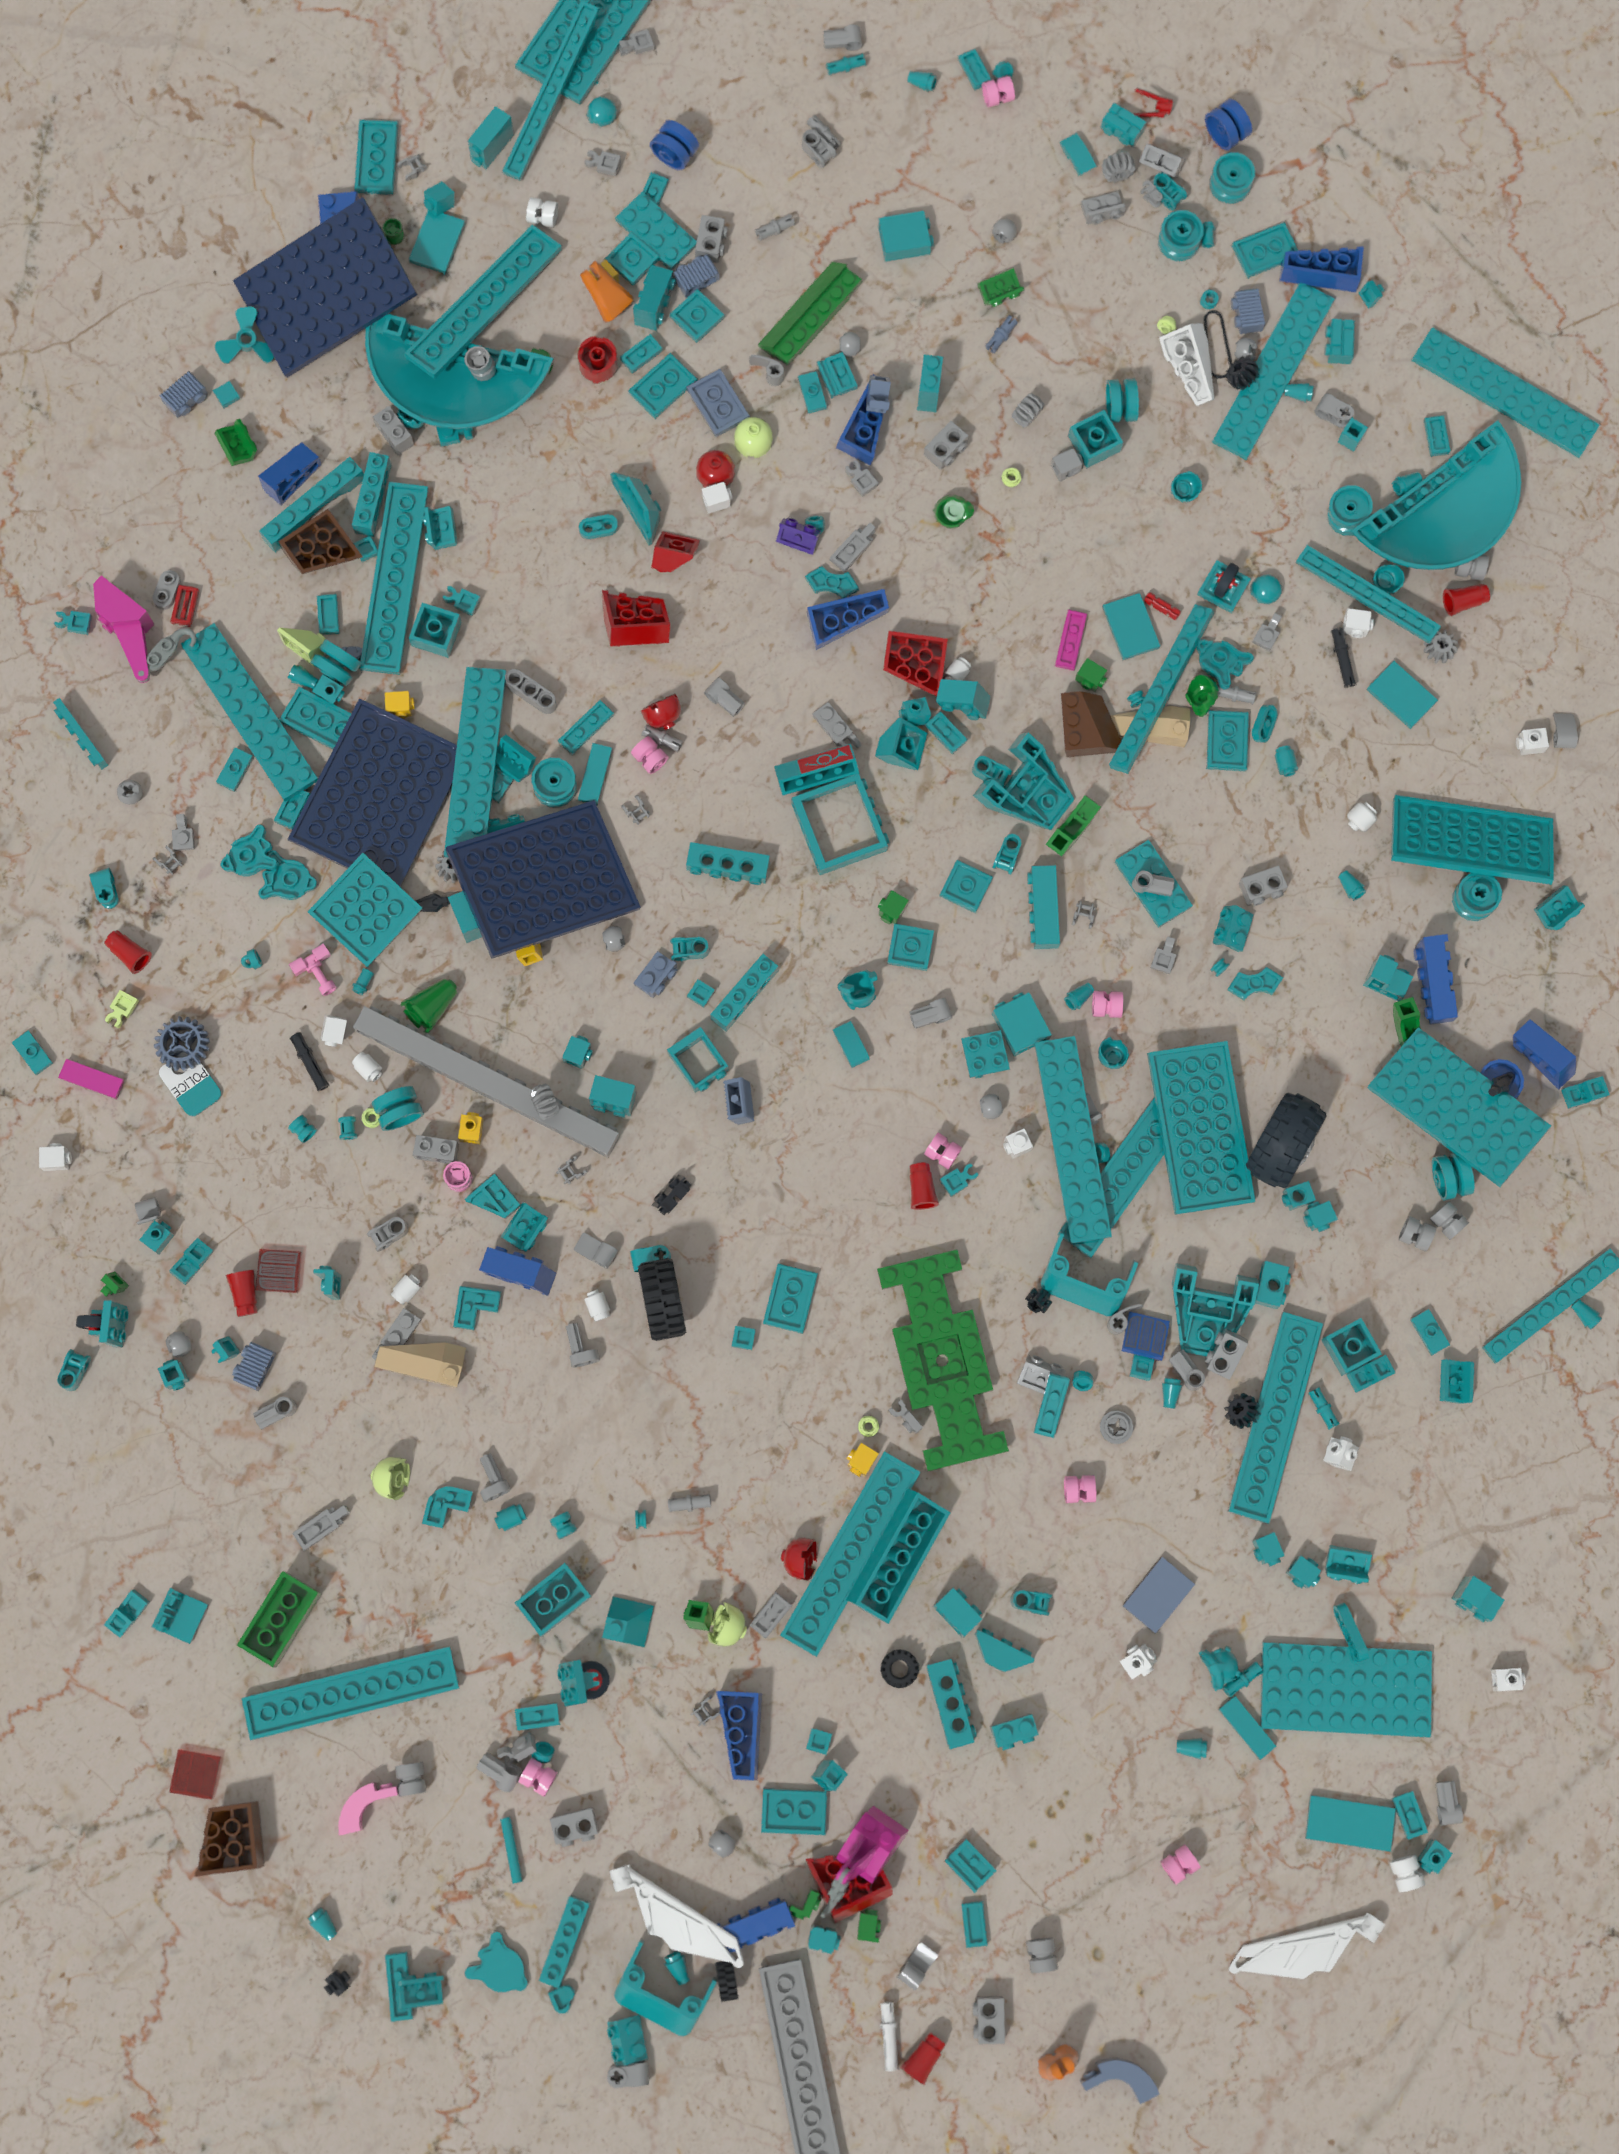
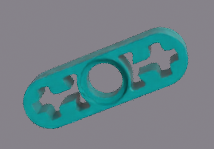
(1350, 1632)

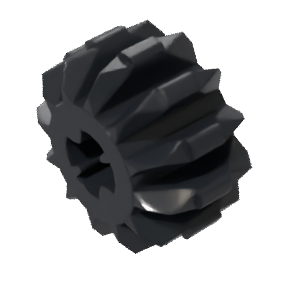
(1242, 373)
(1242, 1411)

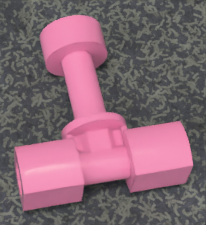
(312, 964)

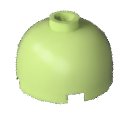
(753, 437)
(390, 1477)
(728, 1626)

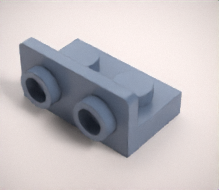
(656, 974)

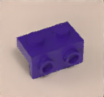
(798, 535)

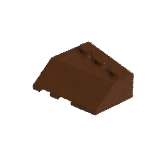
(319, 545)
(1087, 725)
(231, 1840)

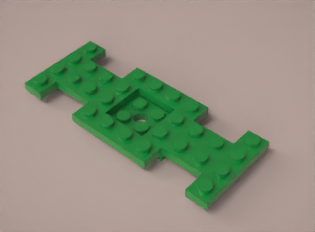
(935, 1334)

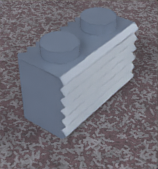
(696, 275)
(1248, 311)
(183, 394)
(739, 1100)
(253, 1366)

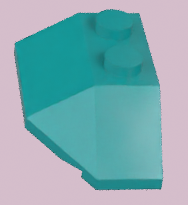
(639, 504)

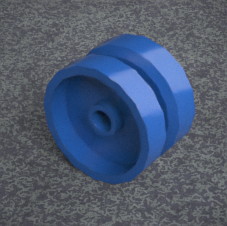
(1228, 124)
(674, 145)
(1499, 1067)

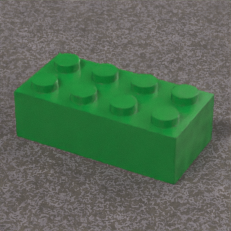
(279, 1619)

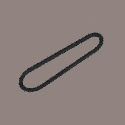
(1225, 338)

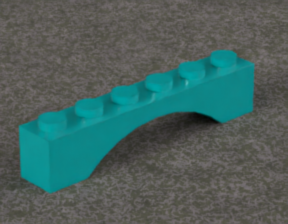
(336, 483)

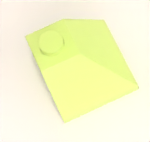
(302, 642)

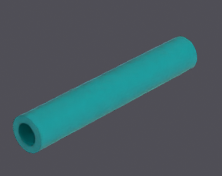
(511, 1850)

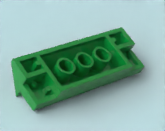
(811, 313)

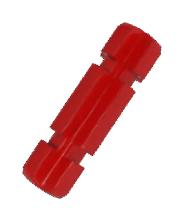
(1162, 606)

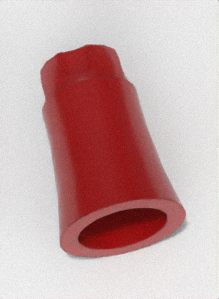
(1465, 598)
(128, 951)
(922, 1187)
(243, 1292)
(923, 2058)

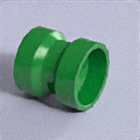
(393, 231)

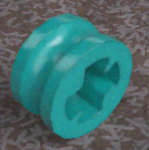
(1207, 305)
(1136, 698)
(1220, 967)
(640, 1519)

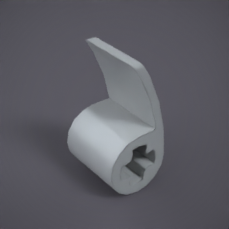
(772, 367)
(1566, 731)
(147, 1210)
(595, 1250)
(1119, 1316)
(916, 1966)

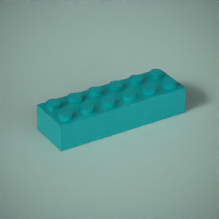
(898, 1556)

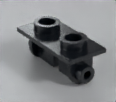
(677, 1188)

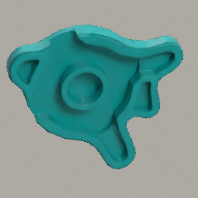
(1222, 660)
(250, 854)
(288, 881)
(500, 1967)

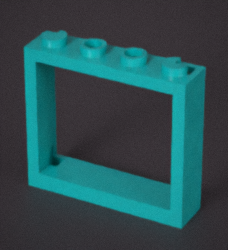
(825, 867)

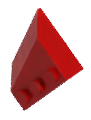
(635, 619)
(916, 659)
(859, 1893)

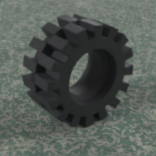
(890, 1678)
(726, 1981)

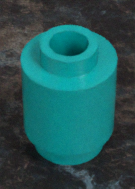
(1286, 761)
(510, 1517)

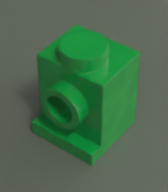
(868, 1926)

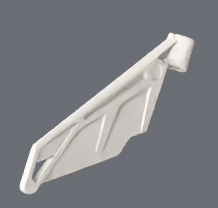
(675, 1921)
(1307, 1950)

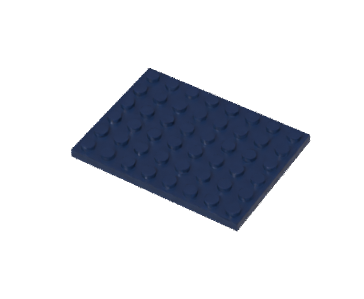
(325, 287)
(377, 792)
(542, 879)

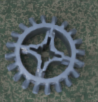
(188, 1038)

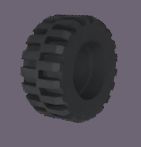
(662, 1299)

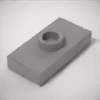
(770, 1615)

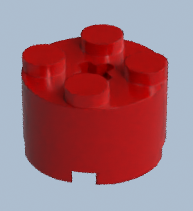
(597, 359)

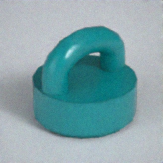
(1003, 69)
(817, 521)
(254, 958)
(1103, 1152)
(1082, 1380)
(544, 1752)

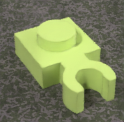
(123, 1006)

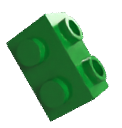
(1000, 287)
(236, 443)
(812, 1903)

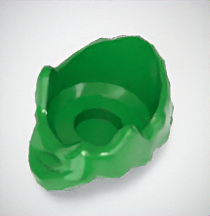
(952, 511)
(1202, 694)

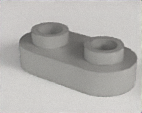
(168, 589)

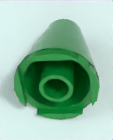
(429, 1004)

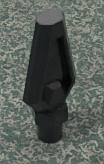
(433, 902)
(1502, 1083)

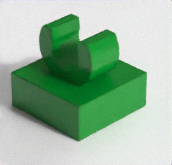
(113, 1284)

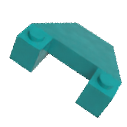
(1033, 791)
(1207, 1312)

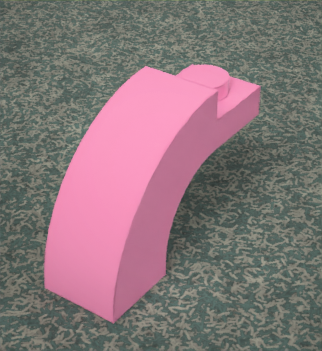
(353, 1810)

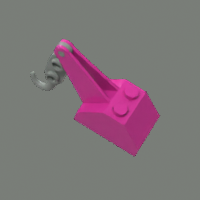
(130, 623)
(866, 1852)

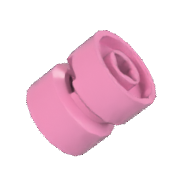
(998, 91)
(647, 752)
(1107, 1004)
(948, 1156)
(457, 1176)
(1080, 1489)
(538, 1777)
(1180, 1864)

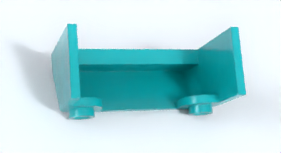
(1101, 1301)
(675, 2019)

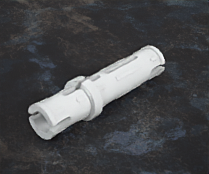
(889, 2036)

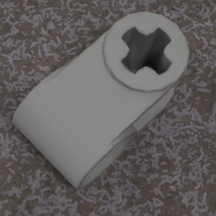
(819, 151)
(1333, 409)
(387, 1234)
(633, 2075)

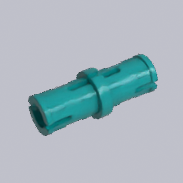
(846, 64)
(1323, 1408)
(1243, 1680)

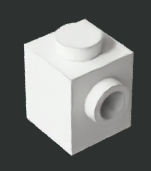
(716, 497)
(1357, 623)
(1532, 741)
(333, 1030)
(1017, 1144)
(54, 1157)
(1507, 1679)

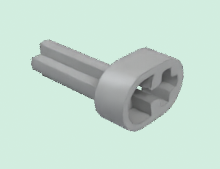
(579, 1356)
(498, 1485)

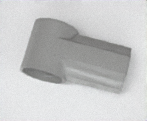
(848, 37)
(720, 693)
(1155, 884)
(935, 1012)
(1186, 1368)
(274, 1413)
(504, 1774)
(1449, 1810)

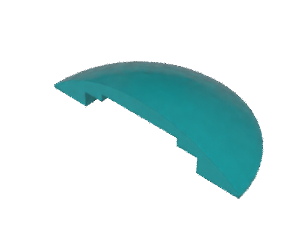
(455, 396)
(1452, 511)

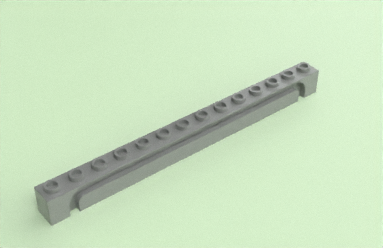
(482, 1079)

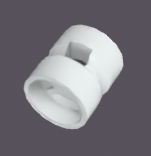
(549, 212)
(1407, 1872)

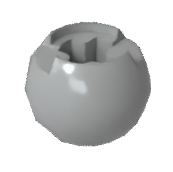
(1004, 230)
(850, 344)
(1245, 348)
(130, 785)
(613, 938)
(991, 1106)
(178, 1344)
(722, 1843)

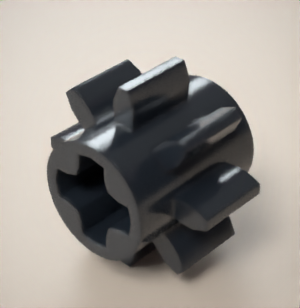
(1038, 1300)
(337, 1983)

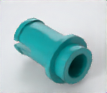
(1208, 234)
(362, 982)

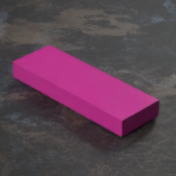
(1070, 640)
(91, 1079)

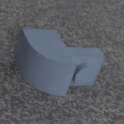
(878, 394)

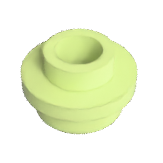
(1166, 324)
(1011, 472)
(365, 1118)
(868, 1419)

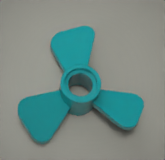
(229, 348)

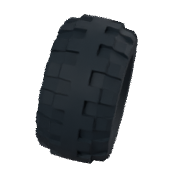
(1286, 1140)

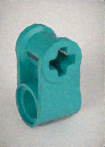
(1171, 193)
(993, 770)
(1007, 857)
(104, 885)
(687, 948)
(647, 1254)
(74, 1369)
(1033, 1602)

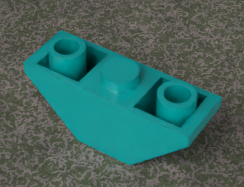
(1001, 1653)

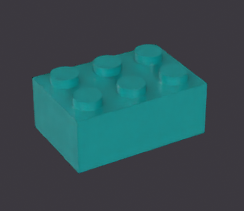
(553, 1599)

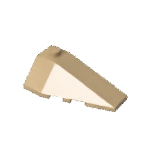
(1169, 729)
(430, 1362)

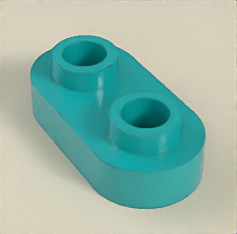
(598, 526)
(1264, 723)

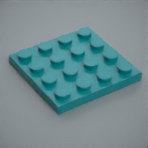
(365, 910)

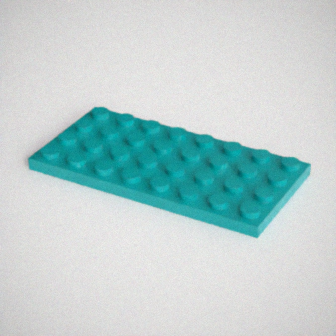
(610, 27)
(1472, 839)
(1455, 1107)
(1201, 1127)
(1331, 1692)

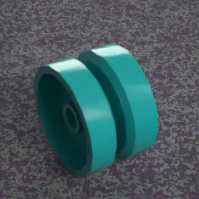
(1232, 178)
(1180, 235)
(1122, 400)
(1348, 509)
(335, 663)
(552, 771)
(1477, 896)
(397, 1108)
(1452, 1176)

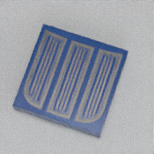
(1145, 1336)

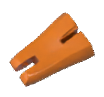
(606, 292)
(1061, 2064)

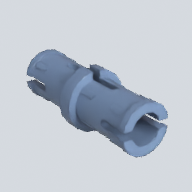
(1001, 334)

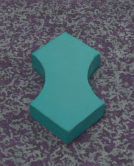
(841, 585)
(1245, 985)

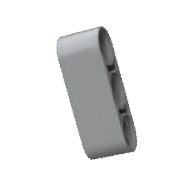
(527, 683)

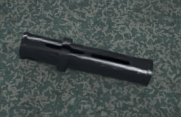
(1341, 650)
(305, 1054)

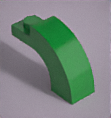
(1074, 826)
(1406, 1019)

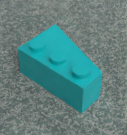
(654, 298)

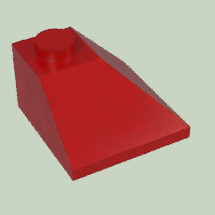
(673, 551)

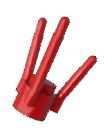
(1163, 105)

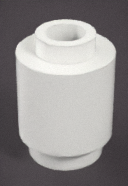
(957, 670)
(367, 1067)
(406, 1288)
(597, 1305)

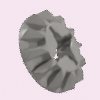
(1124, 1422)

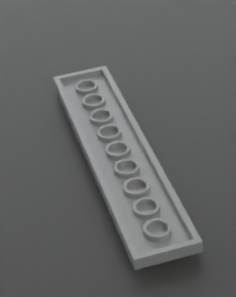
(798, 2059)

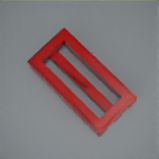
(182, 621)

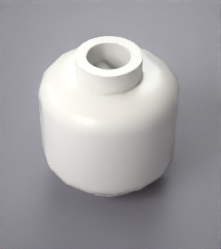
(1361, 817)

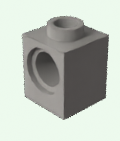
(1067, 464)

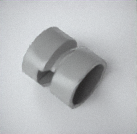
(480, 363)
(1476, 568)
(1449, 1220)
(1424, 1235)
(410, 1779)
(1042, 1955)

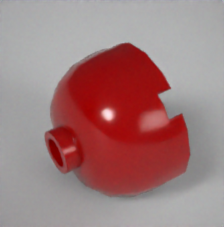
(715, 468)
(662, 712)
(799, 1558)

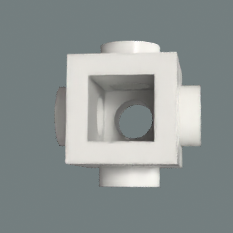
(1341, 1453)
(1139, 1661)

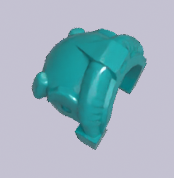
(858, 989)
(1221, 1666)

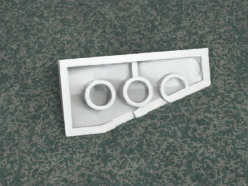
(1190, 357)

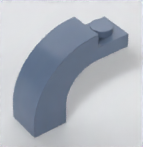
(1123, 2070)

